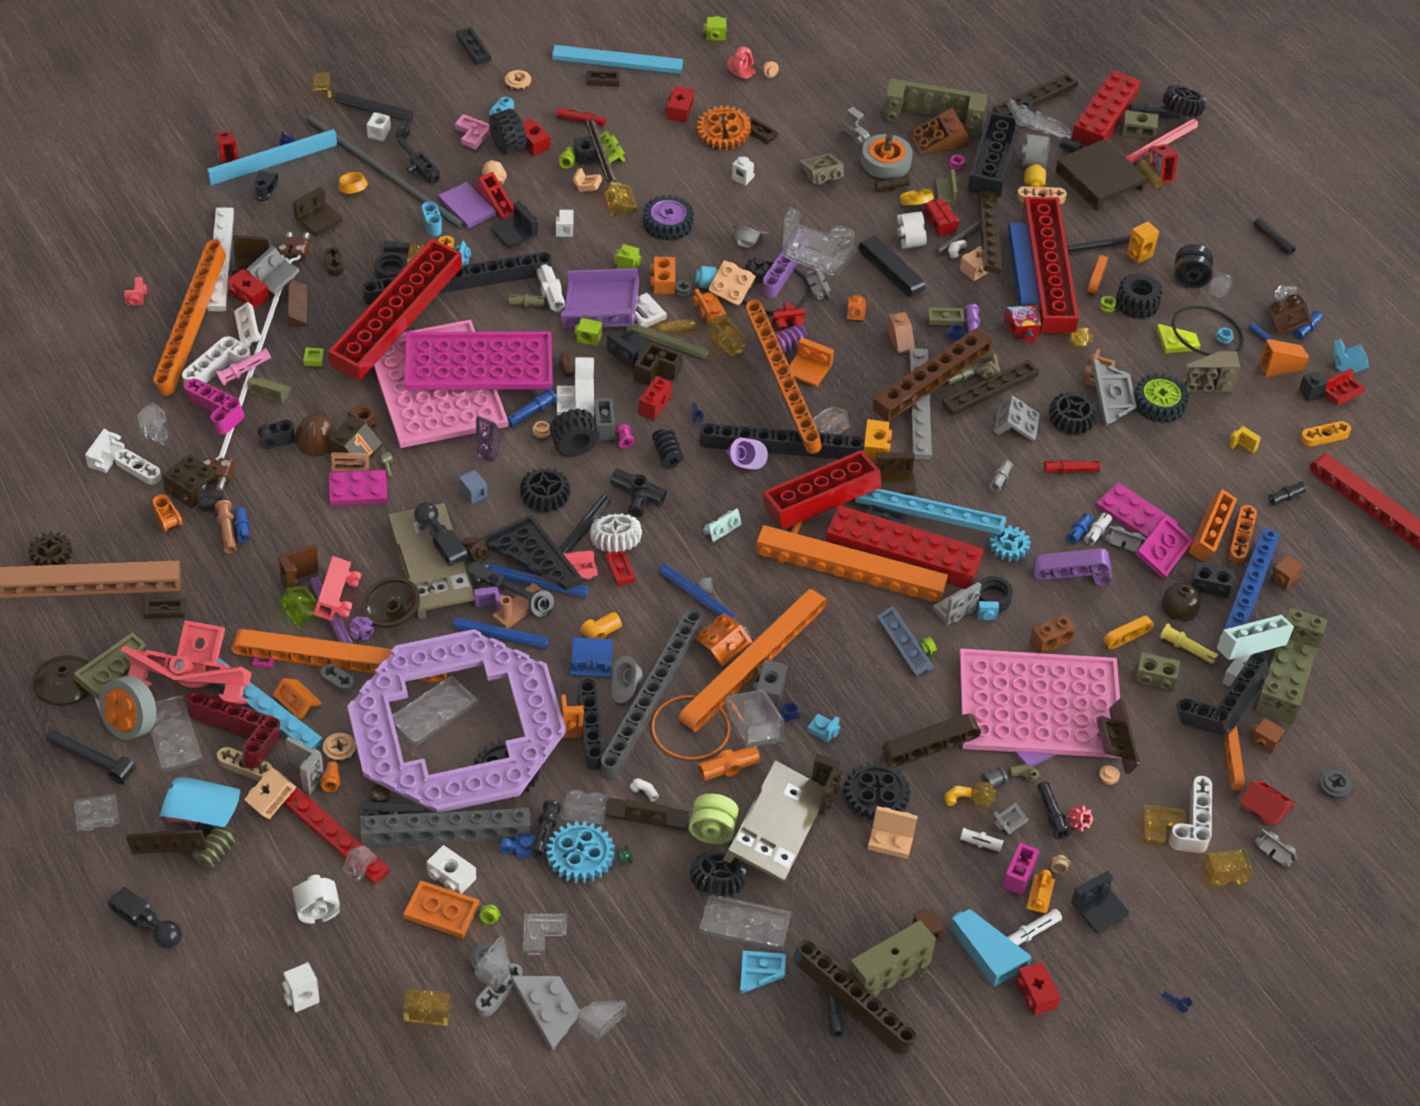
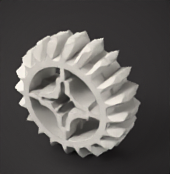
(615, 532)

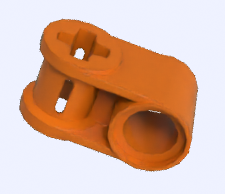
(166, 512)

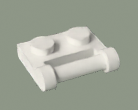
(650, 310)

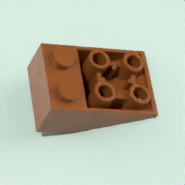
(940, 134)

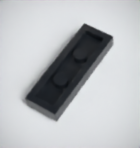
(473, 45)

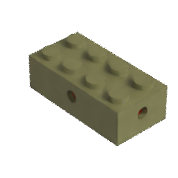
(894, 958)

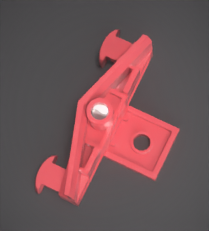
(193, 666)

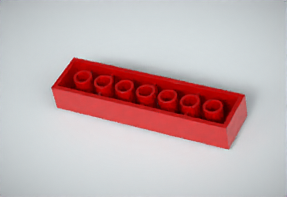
(906, 545)

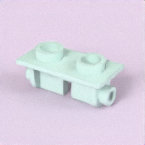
(723, 525)

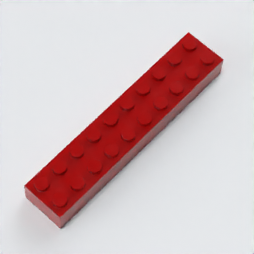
(1051, 264)
(395, 309)

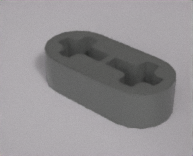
(335, 681)

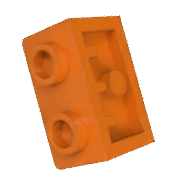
(708, 305)

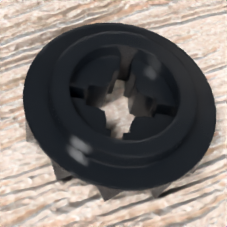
(759, 274)

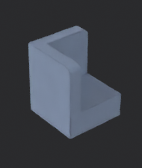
(473, 486)

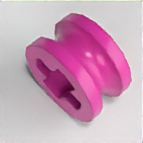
(957, 162)

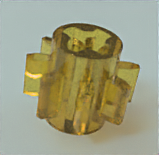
(1081, 337)
(983, 794)

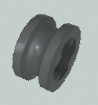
(683, 285)

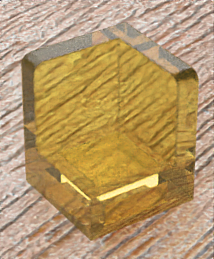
(322, 82)

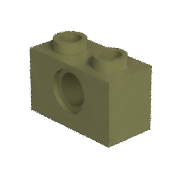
(1140, 125)

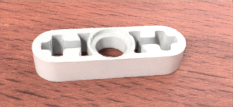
(142, 473)

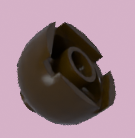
(1181, 602)

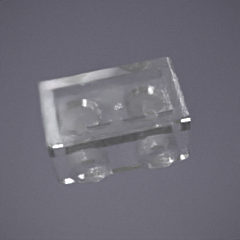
(832, 420)

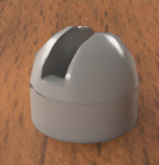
(706, 584)

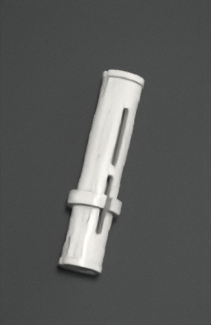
(1026, 933)

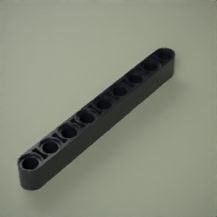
(779, 440)

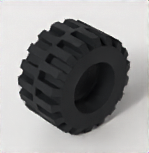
(507, 131)
(1139, 295)
(574, 432)

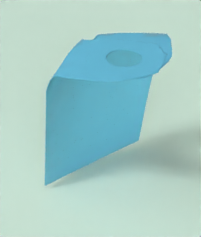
(200, 801)

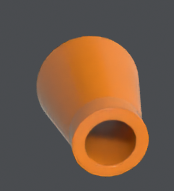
(330, 780)

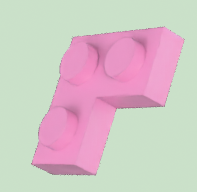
(475, 131)

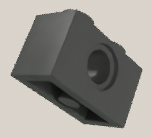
(604, 418)
(772, 679)

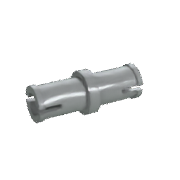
(1000, 476)

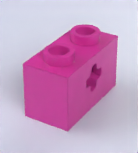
(1020, 868)

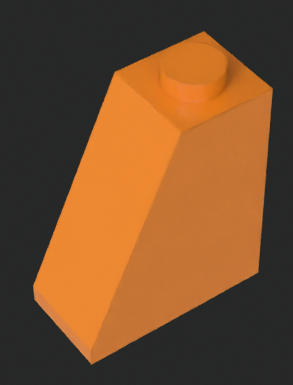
(1282, 358)

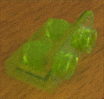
(299, 604)

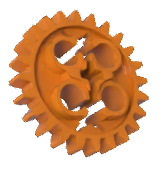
(711, 129)

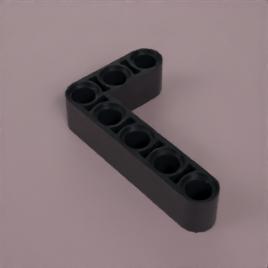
(1226, 715)

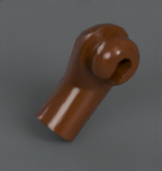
(564, 362)

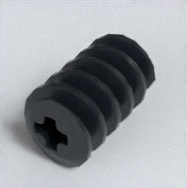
(667, 448)

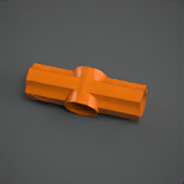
(728, 763)

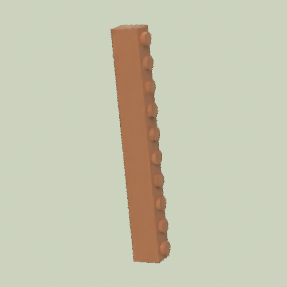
(90, 579)

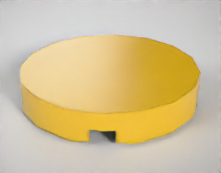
(915, 198)

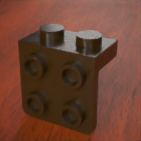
(897, 472)
(186, 478)
(827, 774)

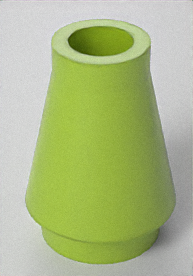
(566, 159)

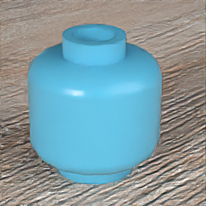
(705, 276)

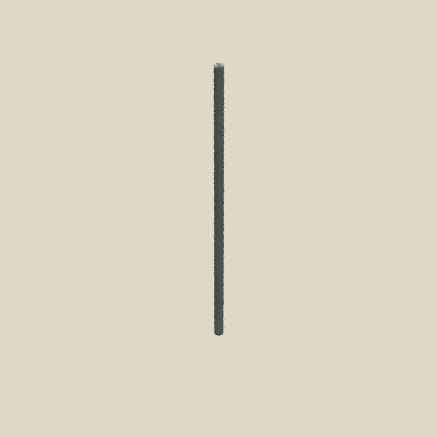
(385, 171)

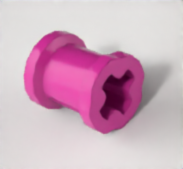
(624, 436)

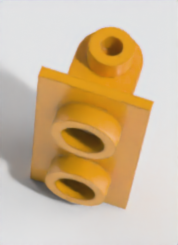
(1041, 892)

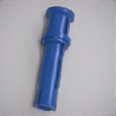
(538, 404)

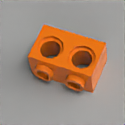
(664, 275)

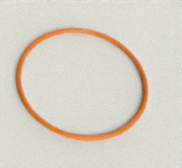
(683, 757)

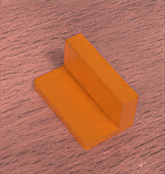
(295, 697)
(572, 719)

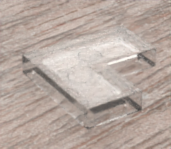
(541, 925)

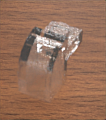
(152, 423)

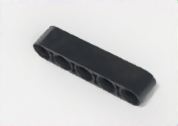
(891, 266)
(591, 727)

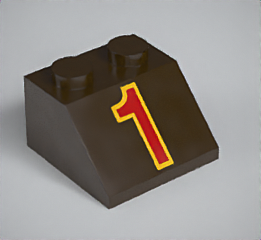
(354, 437)

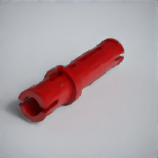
(580, 116)
(1071, 466)

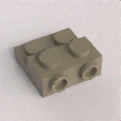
(822, 168)

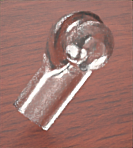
(1283, 290)

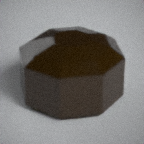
(379, 794)

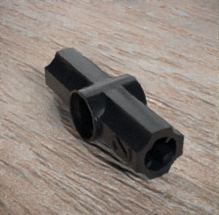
(638, 483)

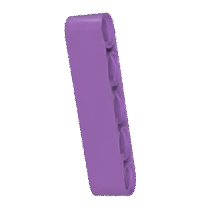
(777, 276)

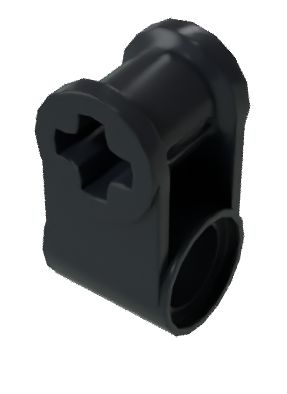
(265, 184)
(278, 434)

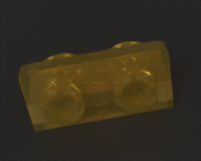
(620, 198)

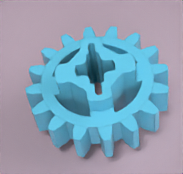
(1010, 543)

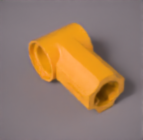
(601, 627)

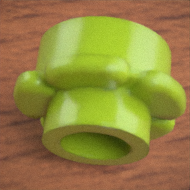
(928, 645)
(489, 914)

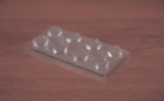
(433, 711)
(174, 735)
(745, 922)

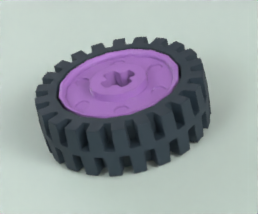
(668, 217)

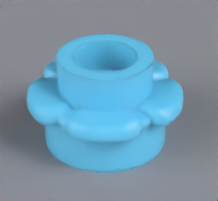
(1224, 335)

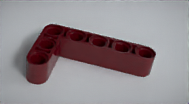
(261, 729)

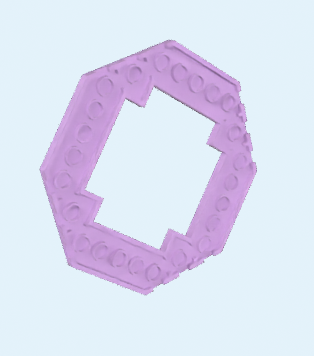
(471, 785)

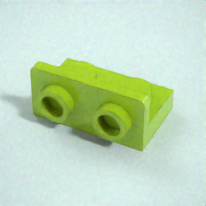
(612, 150)

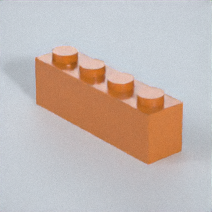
(1212, 525)

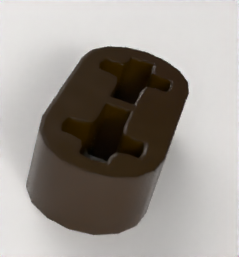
(333, 261)

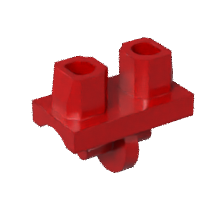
(787, 314)

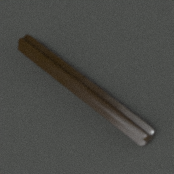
(600, 151)

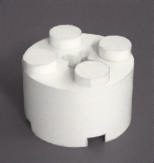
(911, 230)
(316, 899)

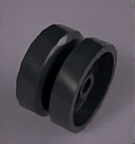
(1193, 266)

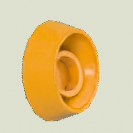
(352, 183)

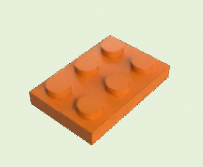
(441, 909)

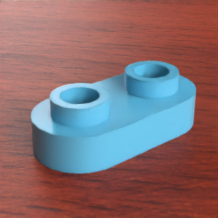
(502, 104)

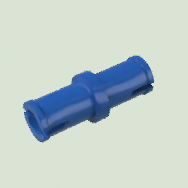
(1303, 330)
(241, 525)
(1079, 528)

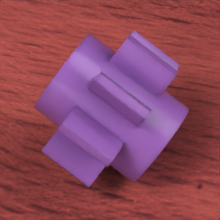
(361, 628)

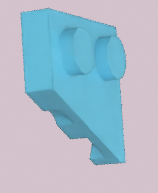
(761, 969)

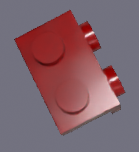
(1343, 387)

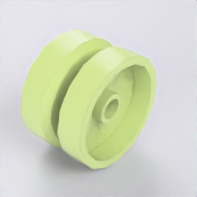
(713, 818)

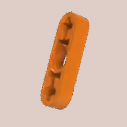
(1098, 274)

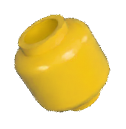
(1035, 176)

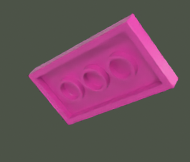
(1130, 510)

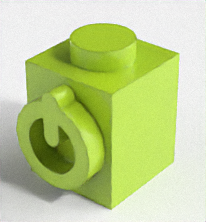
(715, 28)
(627, 257)

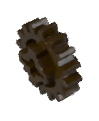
(50, 549)

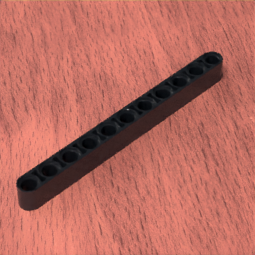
(476, 274)

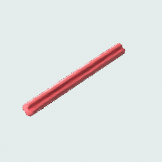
(1165, 139)

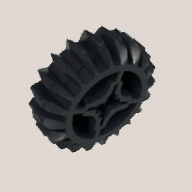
(1184, 101)
(1072, 417)
(545, 489)
(717, 876)

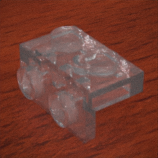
(585, 807)
(96, 812)

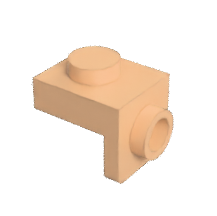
(586, 183)

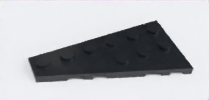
(533, 549)

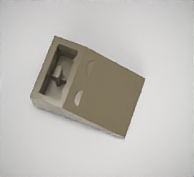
(1212, 373)

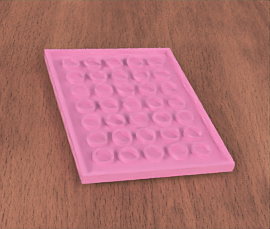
(432, 414)
(1037, 700)

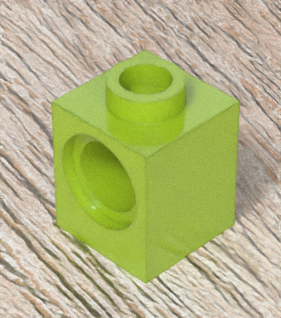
(588, 332)

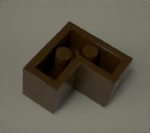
(657, 361)

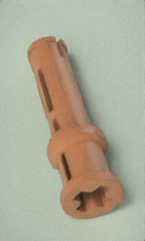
(225, 520)

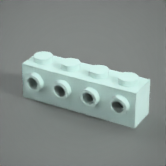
(1255, 637)

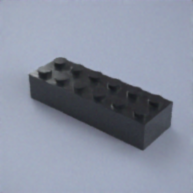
(994, 153)

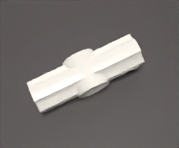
(550, 288)

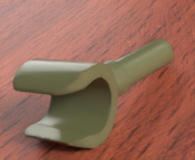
(386, 458)

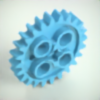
(580, 852)

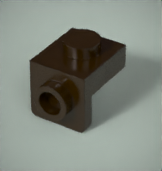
(476, 549)

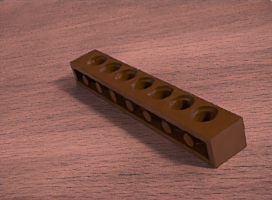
(932, 374)

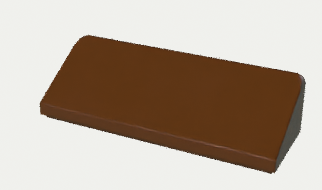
(297, 303)

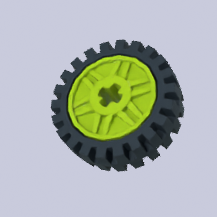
(1161, 398)

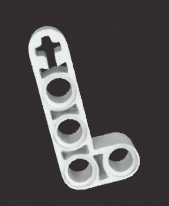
(216, 359)
(584, 383)
(1197, 834)

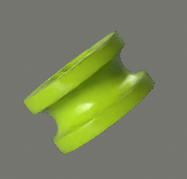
(1107, 304)

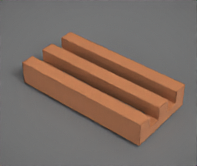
(336, 456)

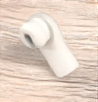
(955, 247)
(647, 787)

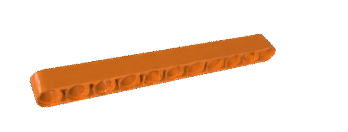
(189, 318)
(784, 377)
(313, 651)
(747, 663)

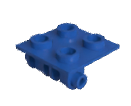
(591, 657)

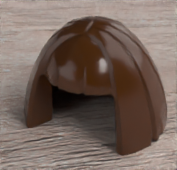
(313, 434)

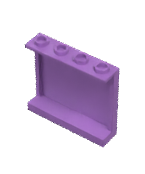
(602, 297)

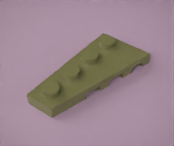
(108, 666)

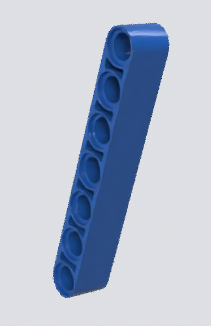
(1022, 264)

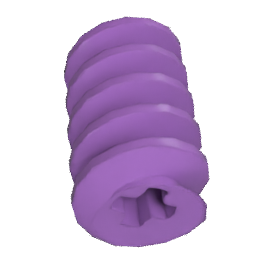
(790, 337)

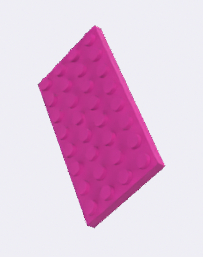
(478, 360)

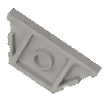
(1113, 391)
(548, 1005)

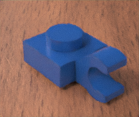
(521, 845)

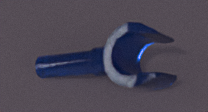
(697, 413)
(1180, 1002)

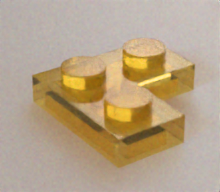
(1157, 820)

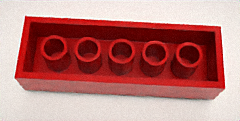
(1106, 108)
(822, 489)

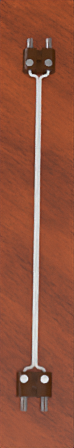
(288, 249)

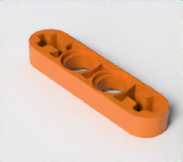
(1242, 534)
(1234, 760)

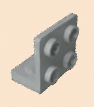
(273, 270)
(1018, 416)
(958, 604)
(308, 761)

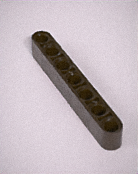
(858, 1005)

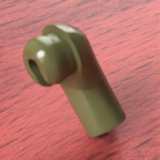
(1024, 770)

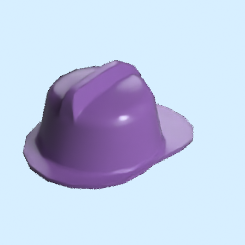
(747, 453)

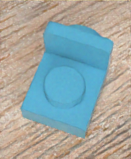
(824, 728)

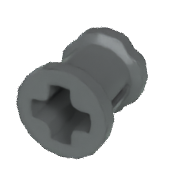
(996, 777)

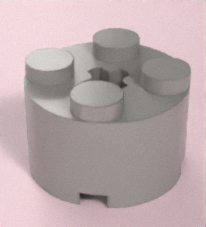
(1036, 150)

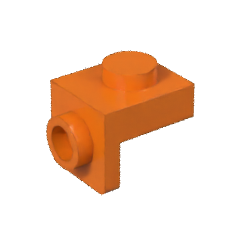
(856, 307)

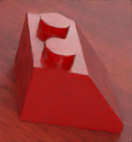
(1266, 802)

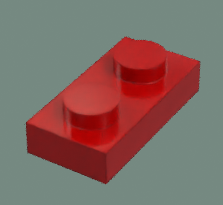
(620, 568)

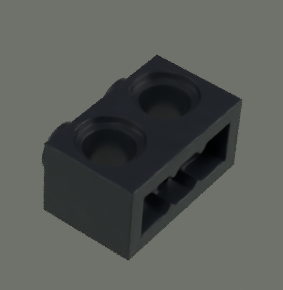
(1212, 579)

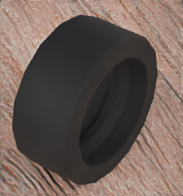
(386, 259)
(1000, 584)

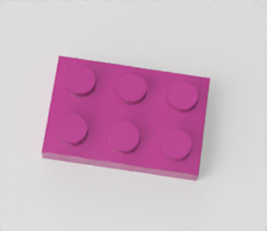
(357, 487)
(1164, 547)

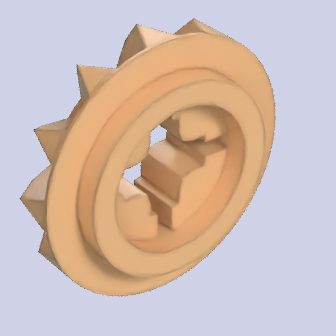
(522, 76)
(345, 740)

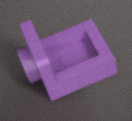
(487, 597)

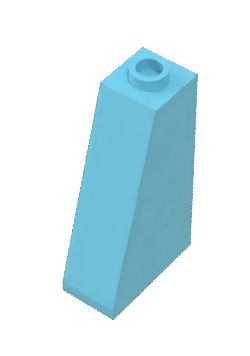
(988, 947)

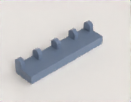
(905, 641)

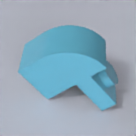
(1349, 358)

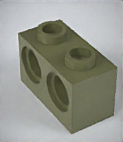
(1157, 671)

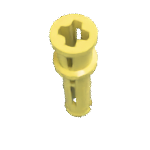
(1180, 640)

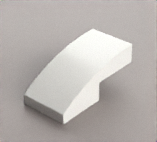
(565, 398)

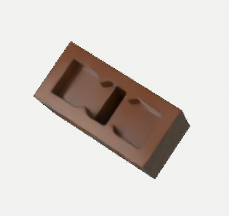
(1052, 634)

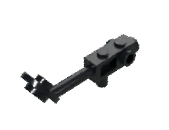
(417, 160)
(482, 572)

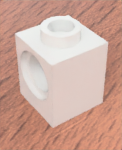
(378, 126)

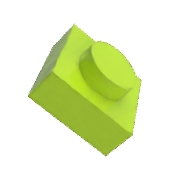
(313, 357)

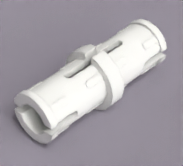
(1097, 529)
(967, 835)

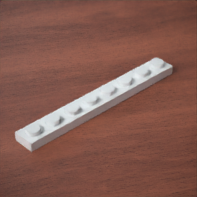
(223, 232)

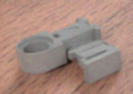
(850, 126)

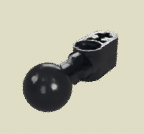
(443, 539)
(138, 912)

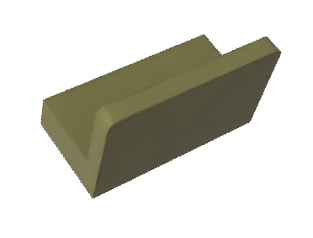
(947, 189)
(268, 390)

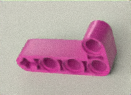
(225, 408)

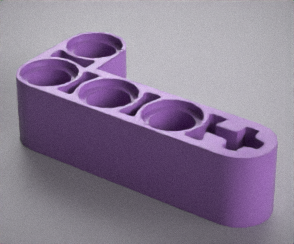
(1075, 564)

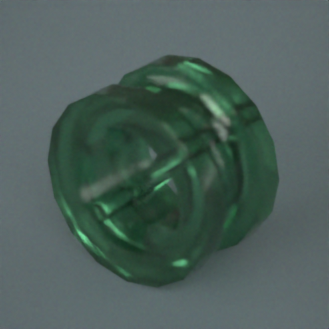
(624, 856)

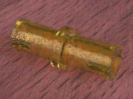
(1150, 173)
(676, 325)

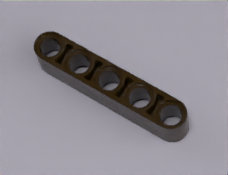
(931, 740)

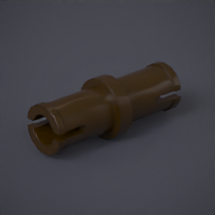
(892, 183)

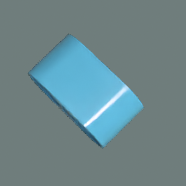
(431, 219)

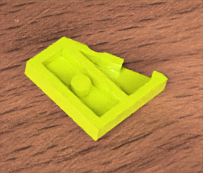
(1172, 344)

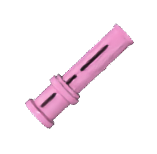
(235, 370)

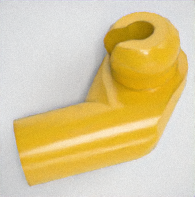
(957, 791)

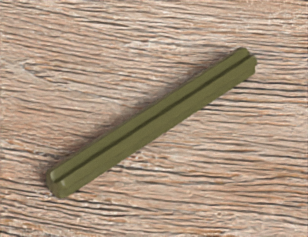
(669, 341)

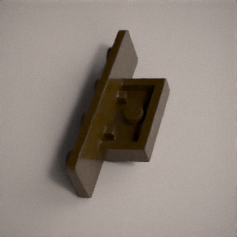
(1118, 736)
(647, 813)
(167, 841)

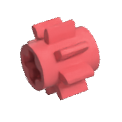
(1080, 818)

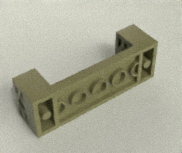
(934, 101)
(1291, 667)

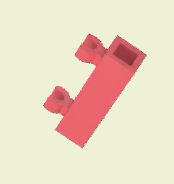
(329, 597)

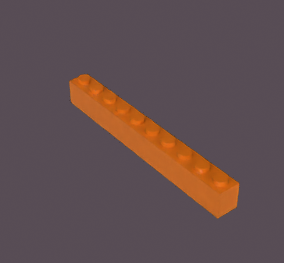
(851, 564)

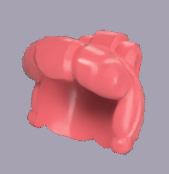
(741, 63)

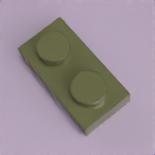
(945, 316)

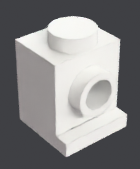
(743, 166)
(564, 224)

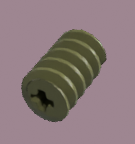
(217, 842)

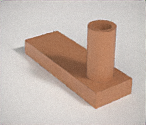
(513, 609)

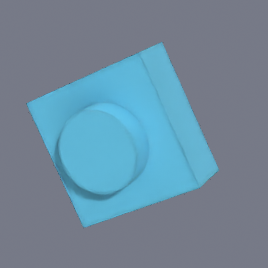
(987, 610)

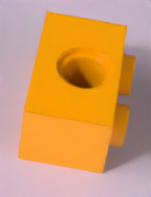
(1142, 242)
(876, 438)

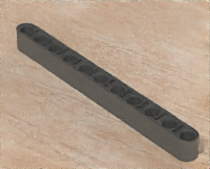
(650, 694)

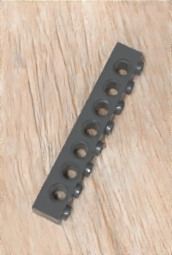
(444, 827)

